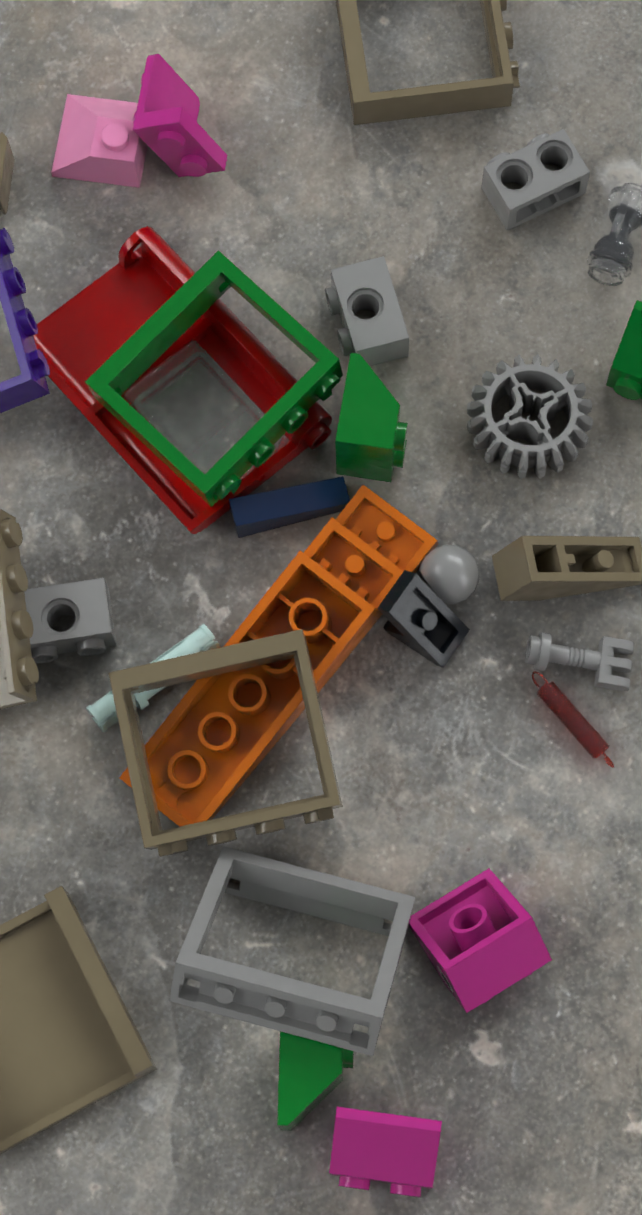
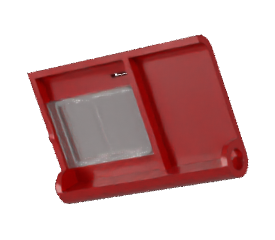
(195, 394)

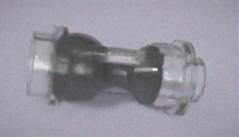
(614, 253)

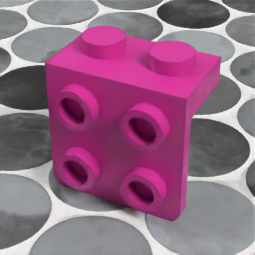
(169, 124)

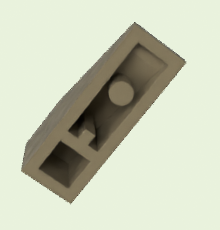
(566, 566)

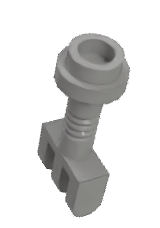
(541, 651)

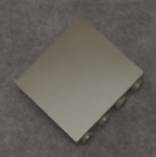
(60, 1022)

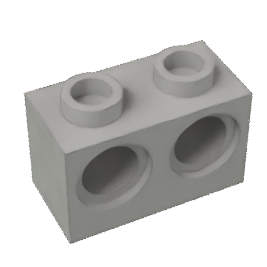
(541, 187)

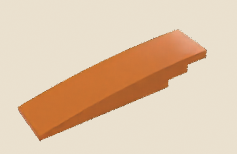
(239, 716)

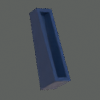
(288, 506)

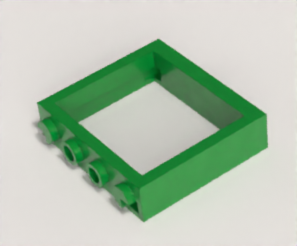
(165, 328)

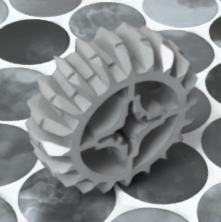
(558, 396)

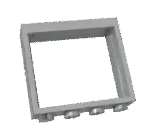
(280, 1000)

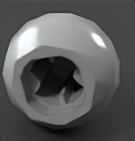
(451, 573)

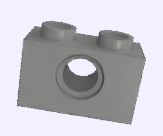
(370, 288)
(87, 602)

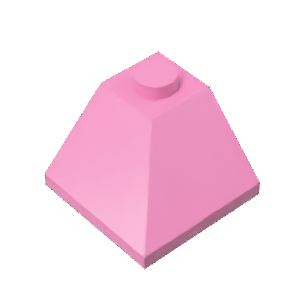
(99, 142)

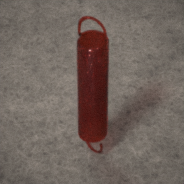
(572, 719)

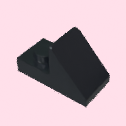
(422, 619)

